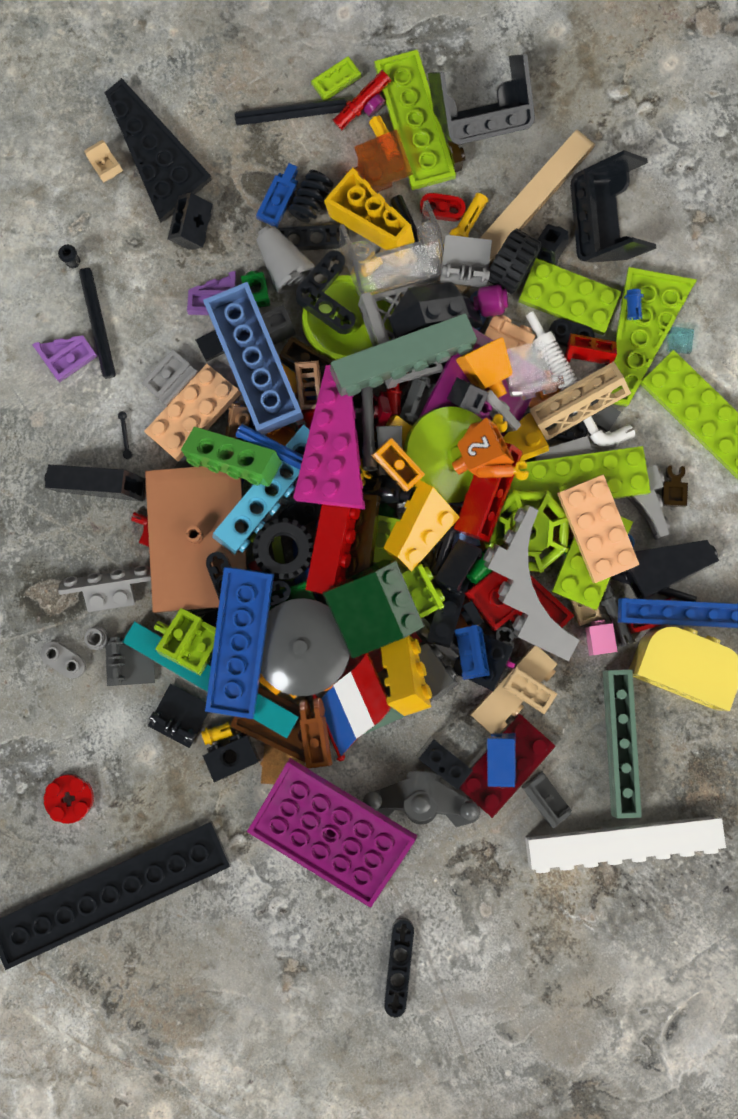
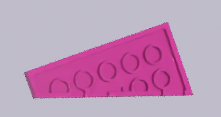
(331, 454)

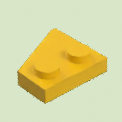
(528, 438)

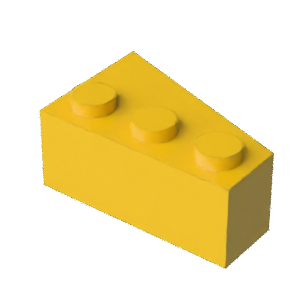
(406, 676)

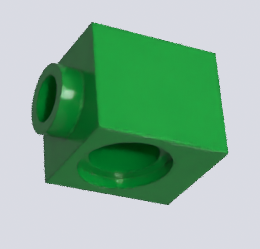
(256, 278)

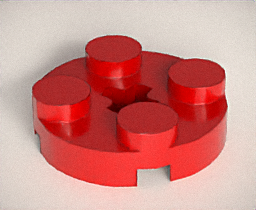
(56, 791)

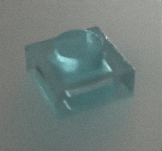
(680, 340)

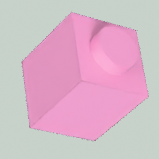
(600, 638)

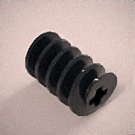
(309, 195)

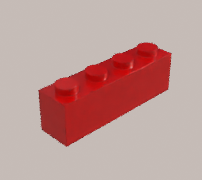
(485, 502)
(332, 547)

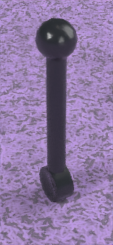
(127, 454)

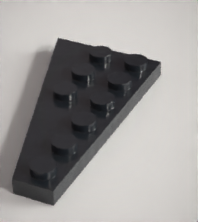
(158, 155)

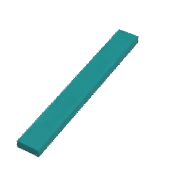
(266, 711)

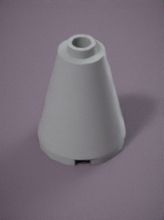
(282, 259)

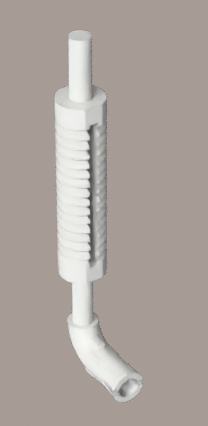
(560, 366)

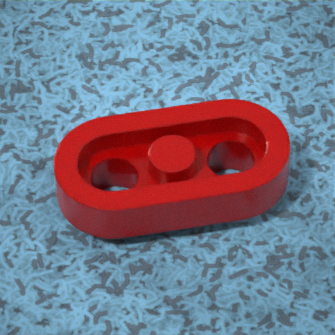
(443, 204)

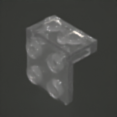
(531, 371)

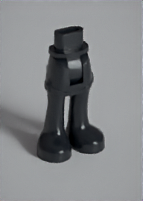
(387, 489)

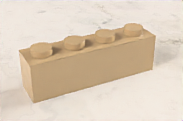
(500, 704)

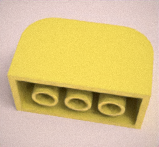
(688, 666)

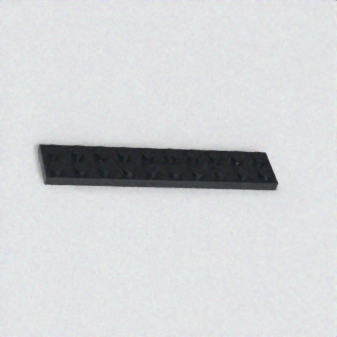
(111, 894)

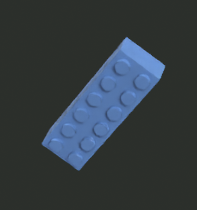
(253, 359)

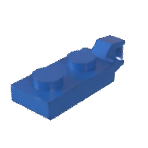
(278, 197)

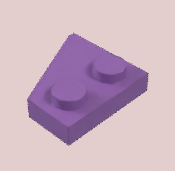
(65, 356)

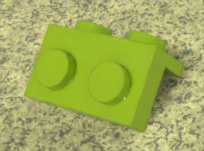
(422, 591)

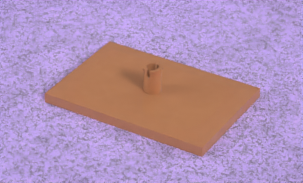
(177, 508)

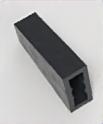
(95, 482)
(668, 565)

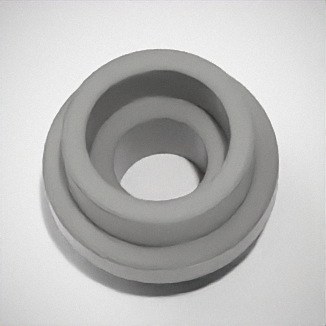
(90, 638)

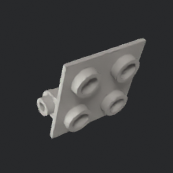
(466, 261)

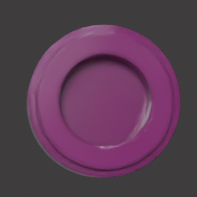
(374, 105)

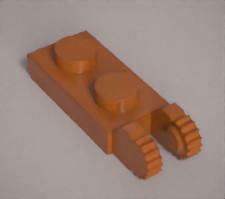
(315, 735)

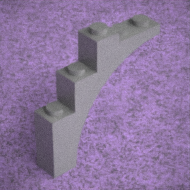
(648, 505)
(518, 592)

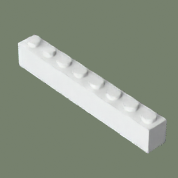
(624, 843)

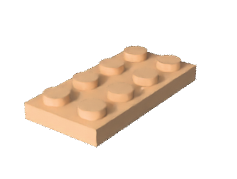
(195, 406)
(598, 529)

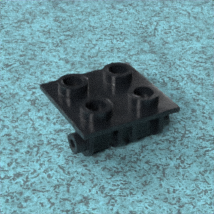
(497, 656)
(179, 716)

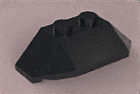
(431, 305)

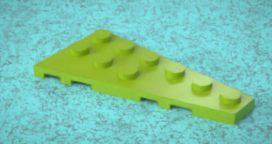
(642, 338)

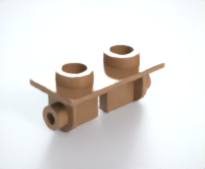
(237, 416)

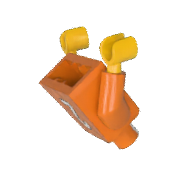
(486, 452)

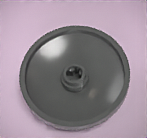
(303, 648)

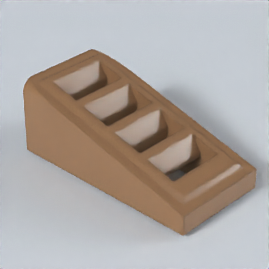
(305, 404)

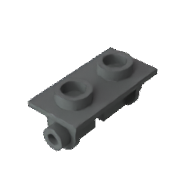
(416, 399)

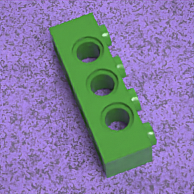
(231, 456)

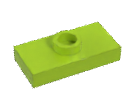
(336, 78)

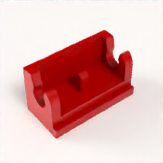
(591, 349)

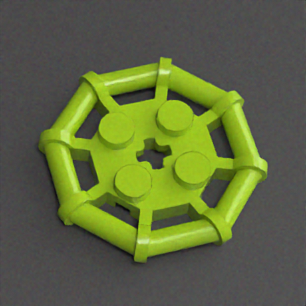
(542, 525)

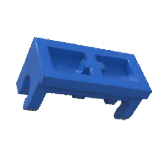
(472, 652)
(501, 760)

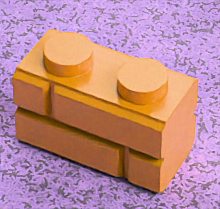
(398, 464)

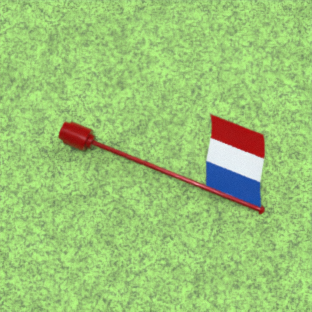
(352, 703)

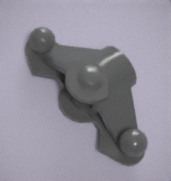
(422, 799)

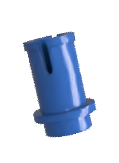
(634, 307)

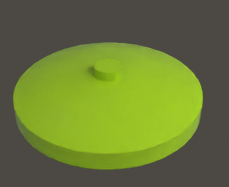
(326, 339)
(434, 448)

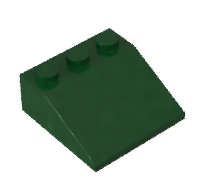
(373, 608)

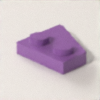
(197, 294)

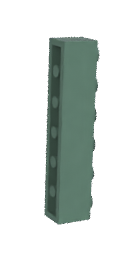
(403, 355)
(622, 744)

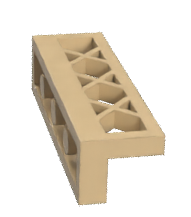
(578, 398)

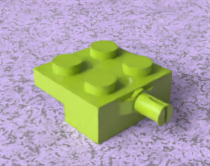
(187, 641)

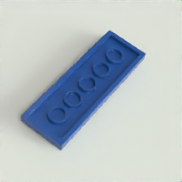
(239, 642)

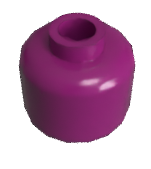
(491, 300)

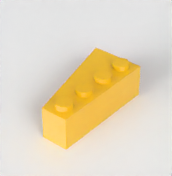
(367, 213)

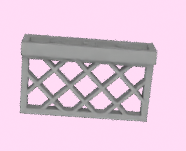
(378, 334)

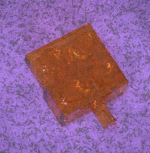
(382, 161)

